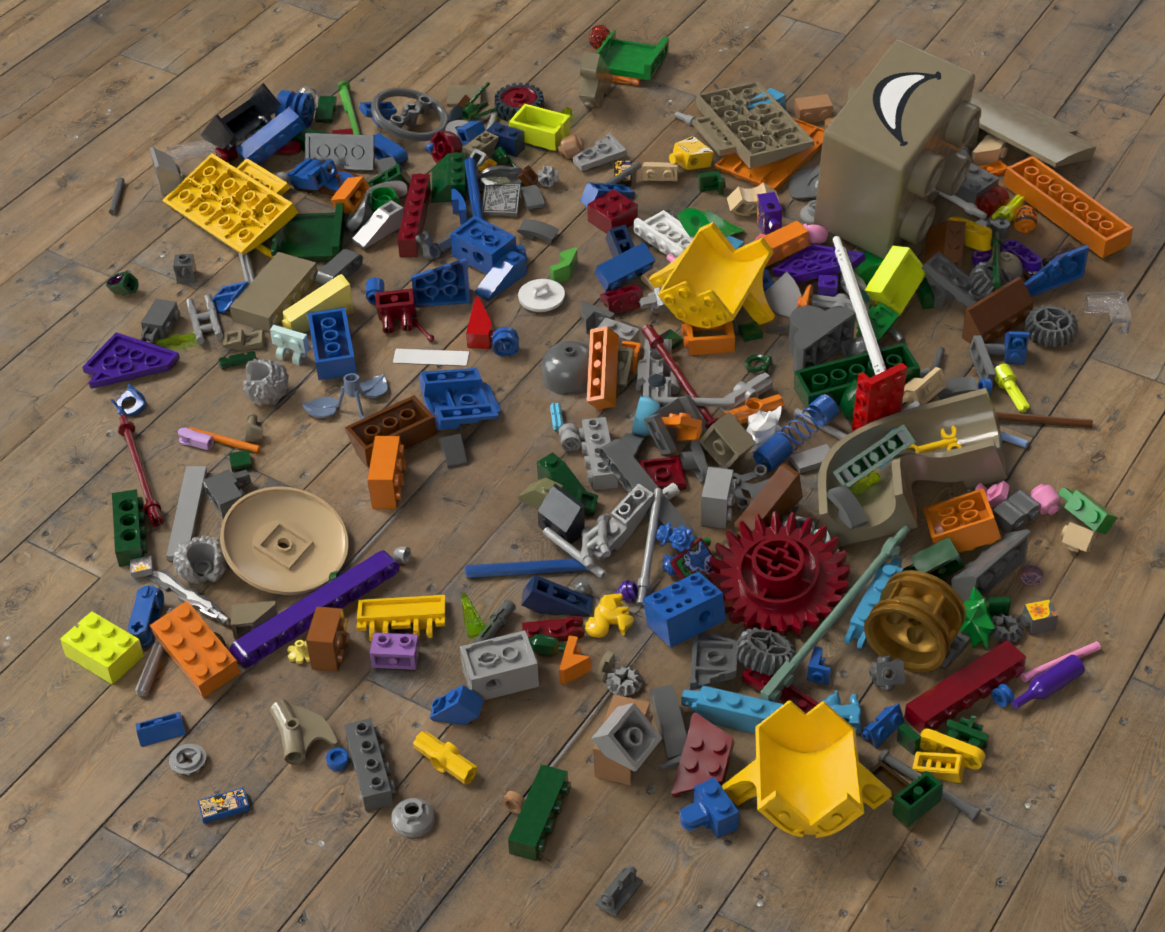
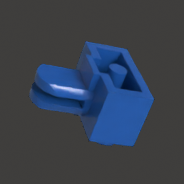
(710, 808)

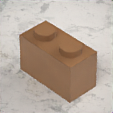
(813, 108)

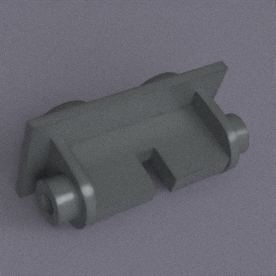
(619, 891)

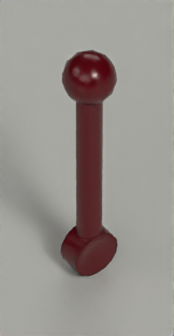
(430, 338)

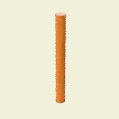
(230, 441)

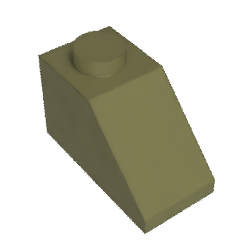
(537, 491)

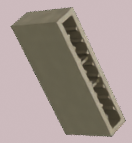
(274, 291)

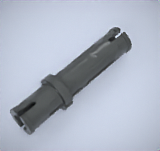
(497, 620)

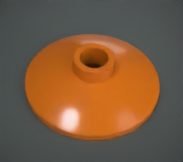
(806, 300)

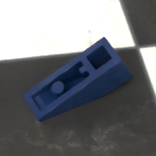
(619, 240)
(551, 598)

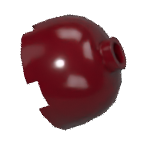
(444, 143)

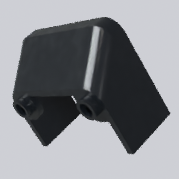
(229, 129)

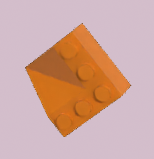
(964, 520)

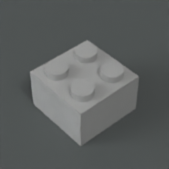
(718, 498)

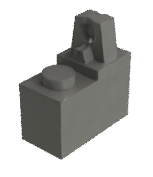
(226, 489)

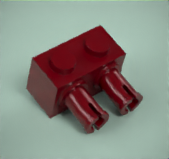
(396, 305)

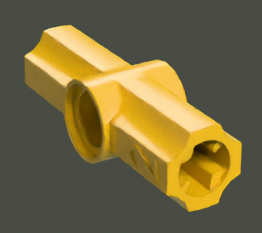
(445, 757)

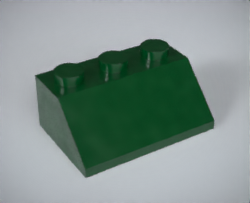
(449, 175)

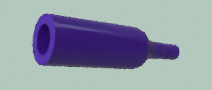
(1052, 680)

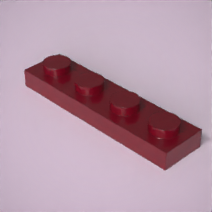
(799, 698)

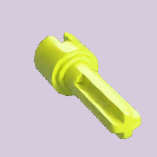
(1007, 211)
(1006, 379)

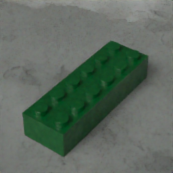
(836, 376)

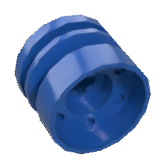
(300, 103)

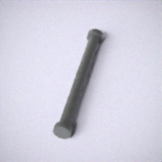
(973, 812)

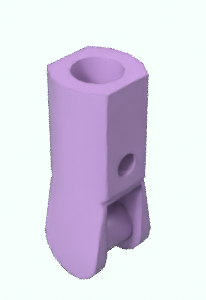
(195, 439)

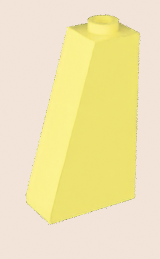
(330, 296)

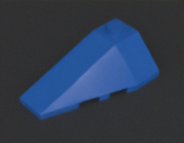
(1059, 271)

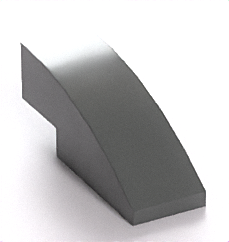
(668, 720)

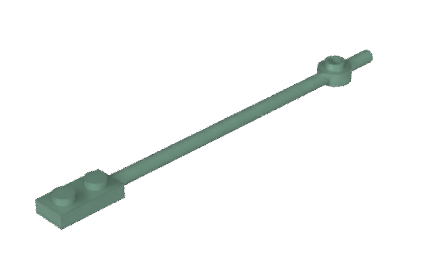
(784, 676)

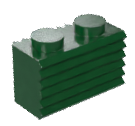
(917, 798)

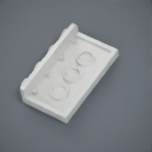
(663, 233)

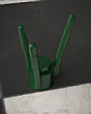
(471, 111)
(501, 157)

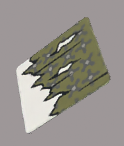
(495, 180)

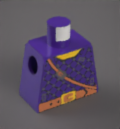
(768, 219)

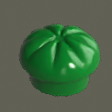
(382, 196)

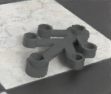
(754, 489)

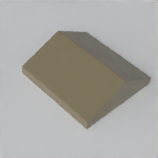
(456, 93)

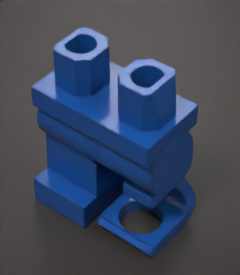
(312, 174)

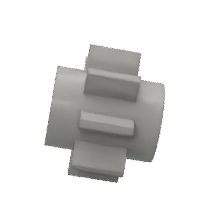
(548, 176)

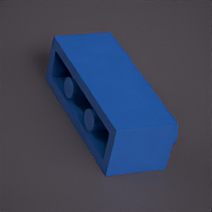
(624, 267)

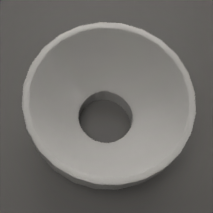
(415, 824)

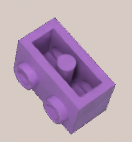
(394, 651)

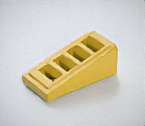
(946, 774)

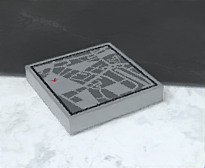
(501, 200)

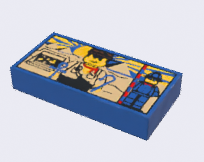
(223, 805)

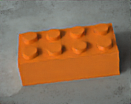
(195, 649)

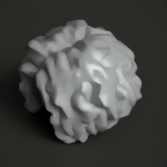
(265, 381)
(200, 560)

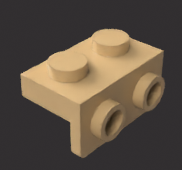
(659, 171)

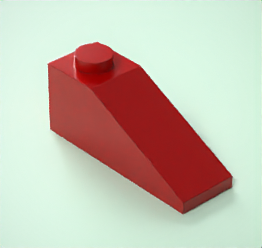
(479, 328)

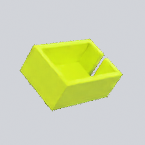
(541, 126)
(896, 279)
(102, 647)

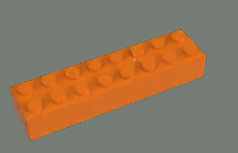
(1068, 206)

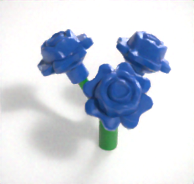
(680, 538)

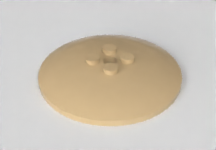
(287, 516)

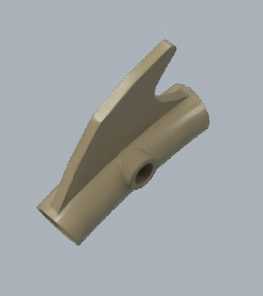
(299, 730)

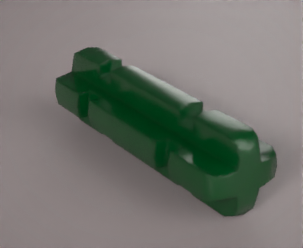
(237, 359)

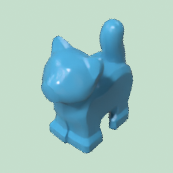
(849, 712)

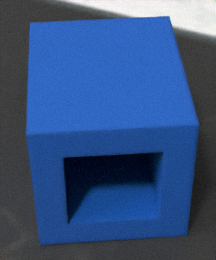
(470, 131)

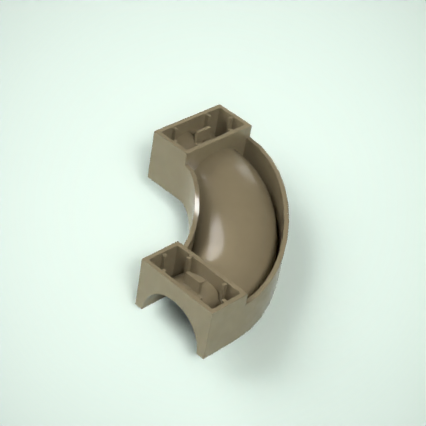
(892, 501)

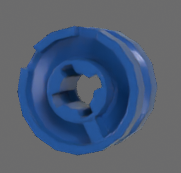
(505, 341)

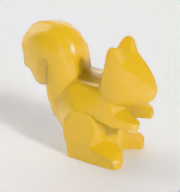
(609, 613)

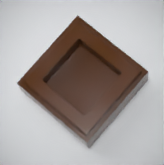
(528, 176)

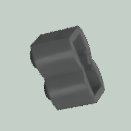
(1016, 512)

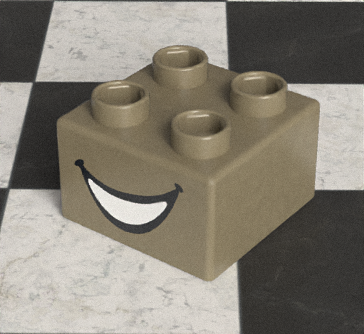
(896, 150)

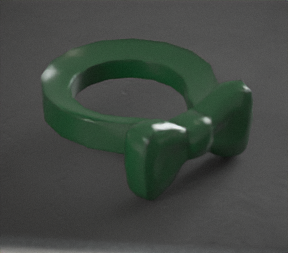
(767, 360)

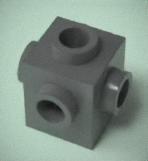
(894, 674)

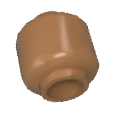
(570, 146)

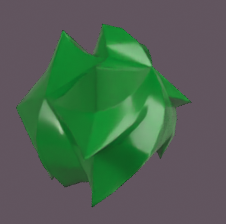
(978, 620)

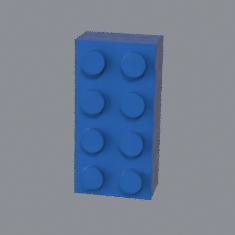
(331, 343)

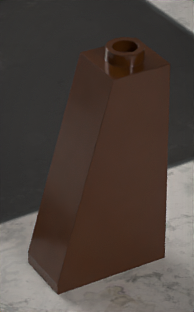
(778, 495)

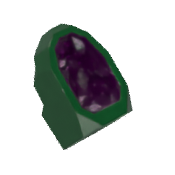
(123, 283)

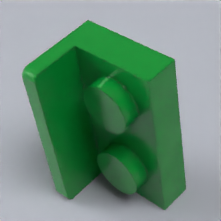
(881, 320)

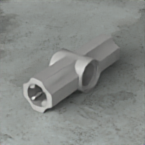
(839, 300)
(751, 389)

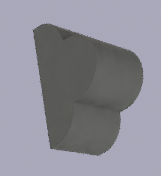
(818, 334)

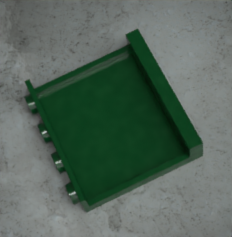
(312, 236)

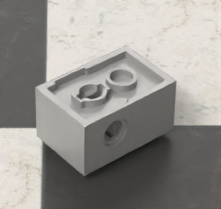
(500, 665)

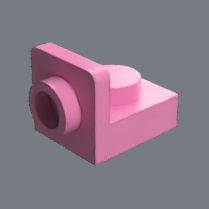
(996, 493)

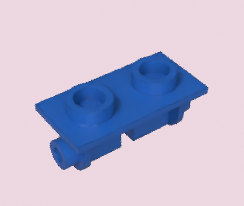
(884, 726)

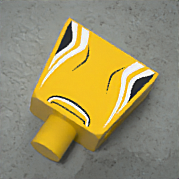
(691, 154)

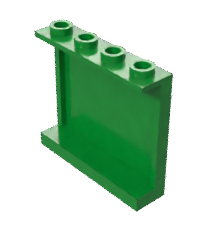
(633, 58)

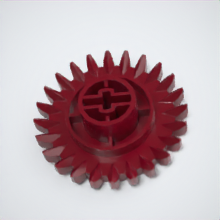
(780, 575)

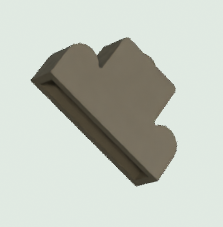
(595, 80)

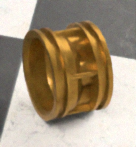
(929, 624)

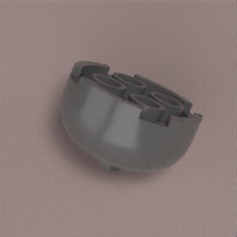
(566, 367)

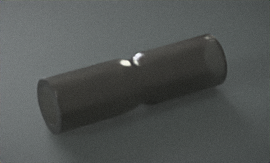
(1065, 248)

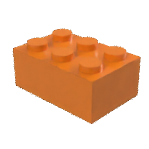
(386, 472)

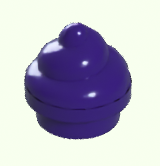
(629, 590)

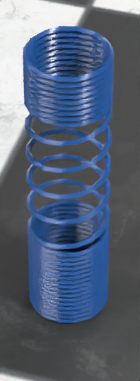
(779, 448)

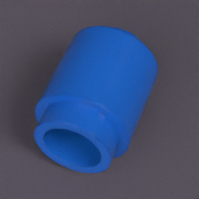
(373, 286)

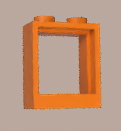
(709, 344)

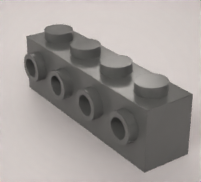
(369, 765)

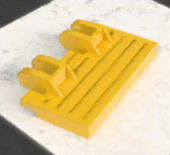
(401, 613)

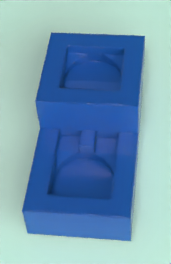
(459, 206)

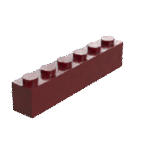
(414, 215)
(965, 687)

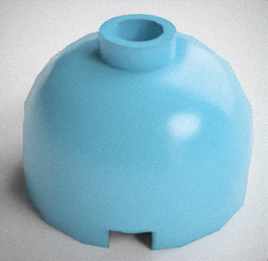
(645, 408)

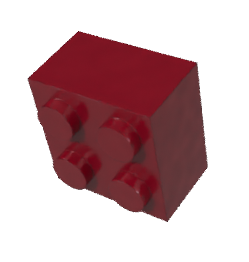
(612, 211)

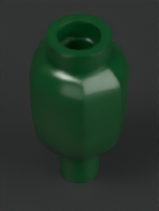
(546, 645)

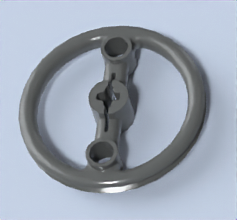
(409, 113)

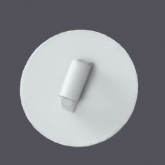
(541, 295)

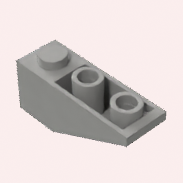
(380, 224)

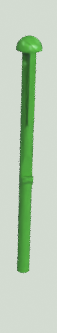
(344, 88)

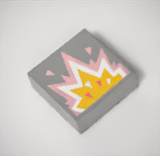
(141, 567)

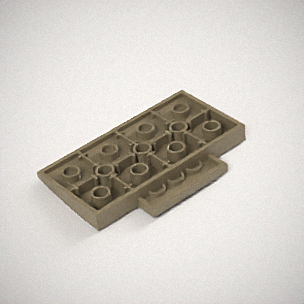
(1031, 130)
(754, 134)

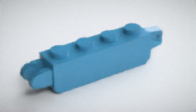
(869, 600)
(729, 708)

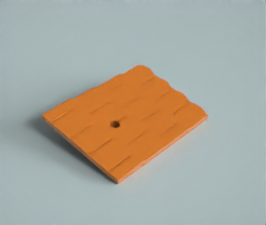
(777, 172)

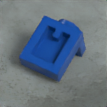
(817, 670)

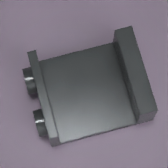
(666, 436)

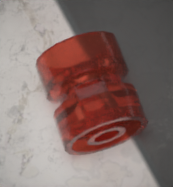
(992, 200)

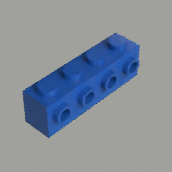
(271, 137)

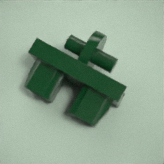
(969, 731)

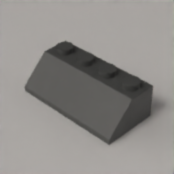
(992, 565)

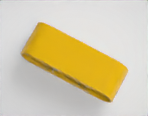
(976, 235)

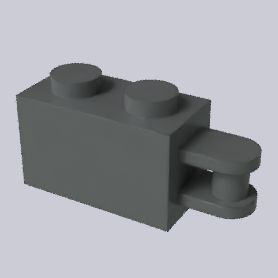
(159, 320)

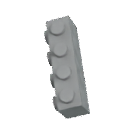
(595, 435)

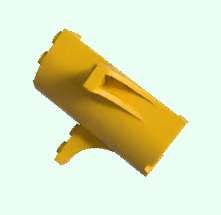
(715, 280)
(807, 773)

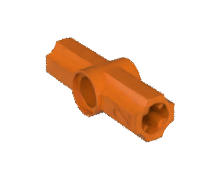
(753, 405)

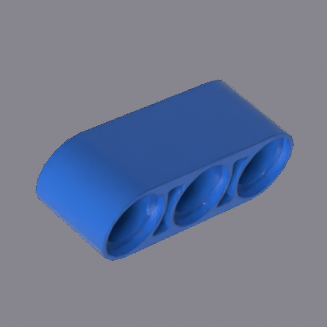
(386, 148)

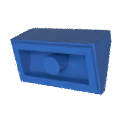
(160, 729)

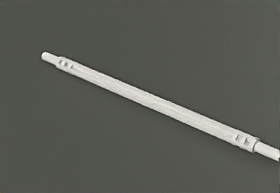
(859, 307)

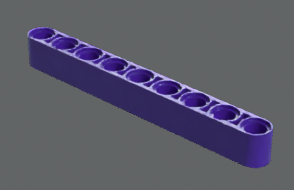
(298, 617)

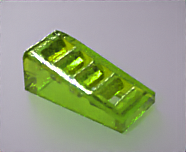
(470, 617)

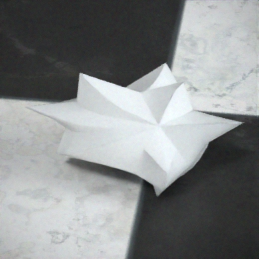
(763, 426)

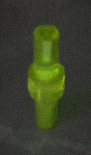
(176, 340)

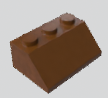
(947, 239)

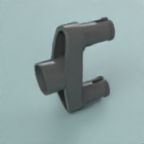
(696, 461)

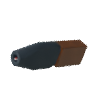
(456, 112)

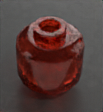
(598, 35)

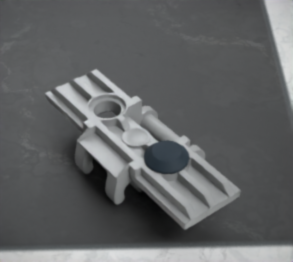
(651, 373)

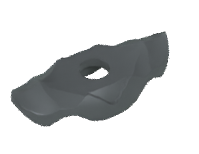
(496, 171)

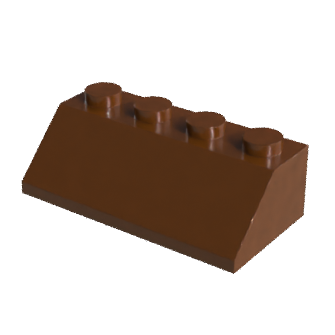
(998, 312)
(404, 419)

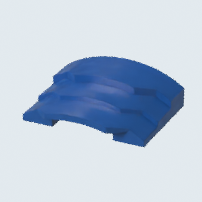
(457, 397)

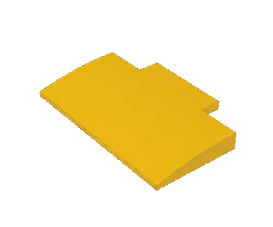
(233, 203)

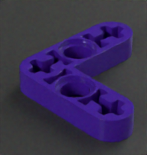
(1028, 258)

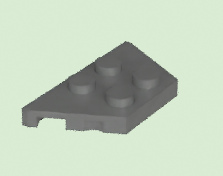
(712, 660)

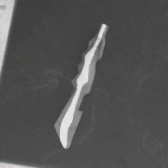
(205, 606)

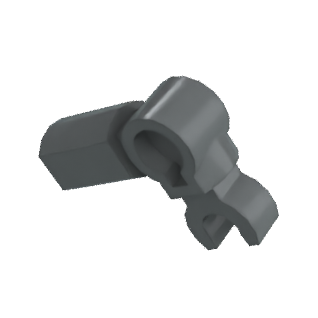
(431, 250)

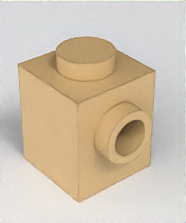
(1078, 537)

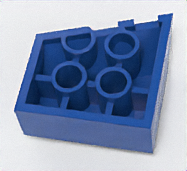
(443, 285)

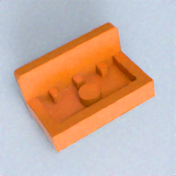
(687, 428)

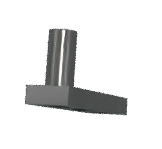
(980, 356)

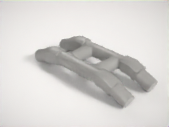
(211, 314)
(595, 537)

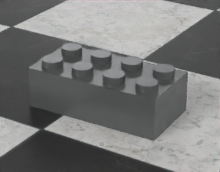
(976, 183)

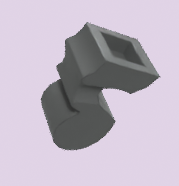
(1000, 225)

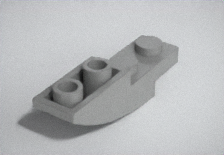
(626, 518)

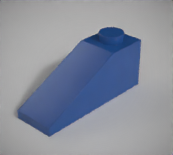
(595, 190)
(504, 273)

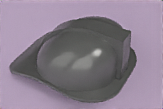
(804, 183)

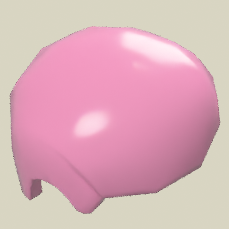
(817, 234)

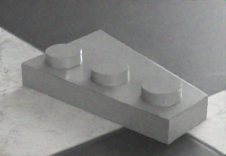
(601, 153)

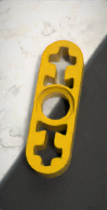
(938, 743)

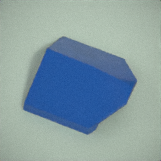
(228, 295)

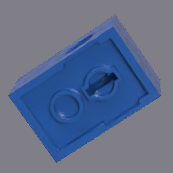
(481, 243)
(684, 609)

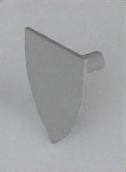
(783, 295)

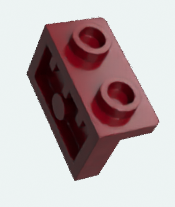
(622, 299)

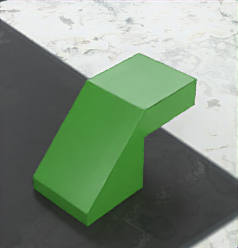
(564, 270)

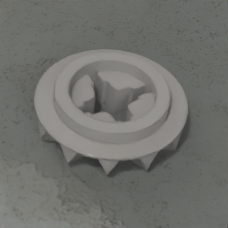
(628, 687)
(192, 752)

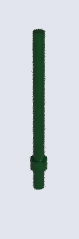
(996, 244)

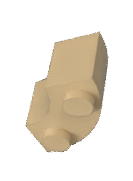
(744, 201)

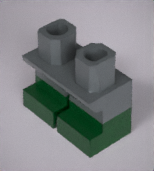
(932, 294)

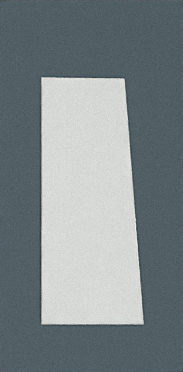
(438, 357)

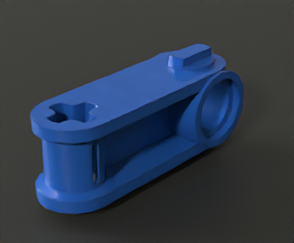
(146, 611)

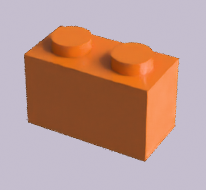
(351, 193)

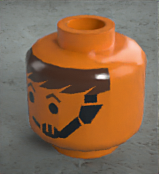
(1025, 218)

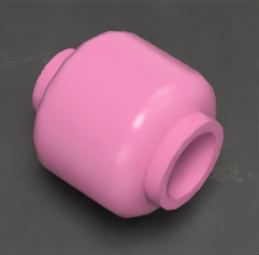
(1047, 498)

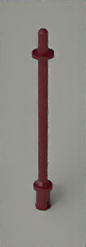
(656, 342)
(151, 507)

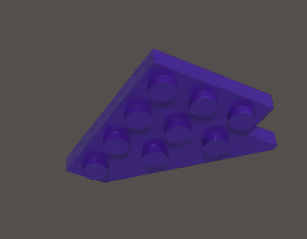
(815, 261)
(127, 359)

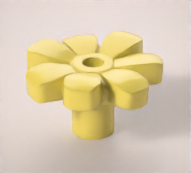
(298, 652)

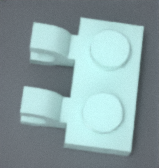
(289, 339)

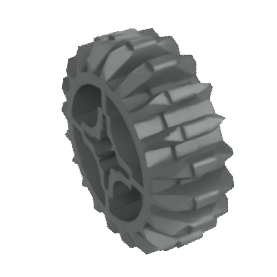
(982, 278)
(1051, 326)
(764, 650)

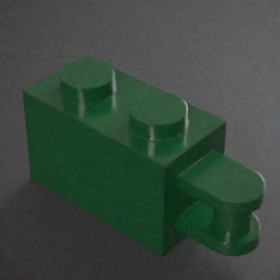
(937, 560)

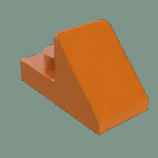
(573, 663)

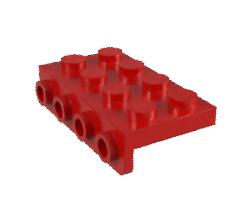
(879, 395)

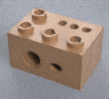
(607, 768)

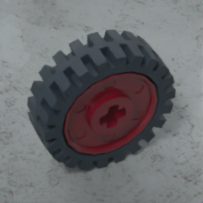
(513, 97)

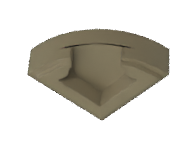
(606, 665)

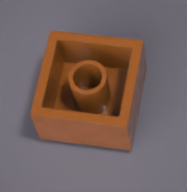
(327, 639)

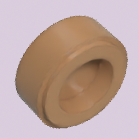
(513, 802)

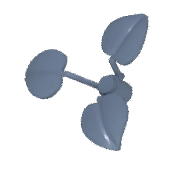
(327, 406)

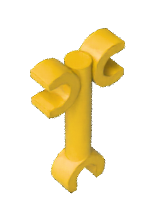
(949, 441)

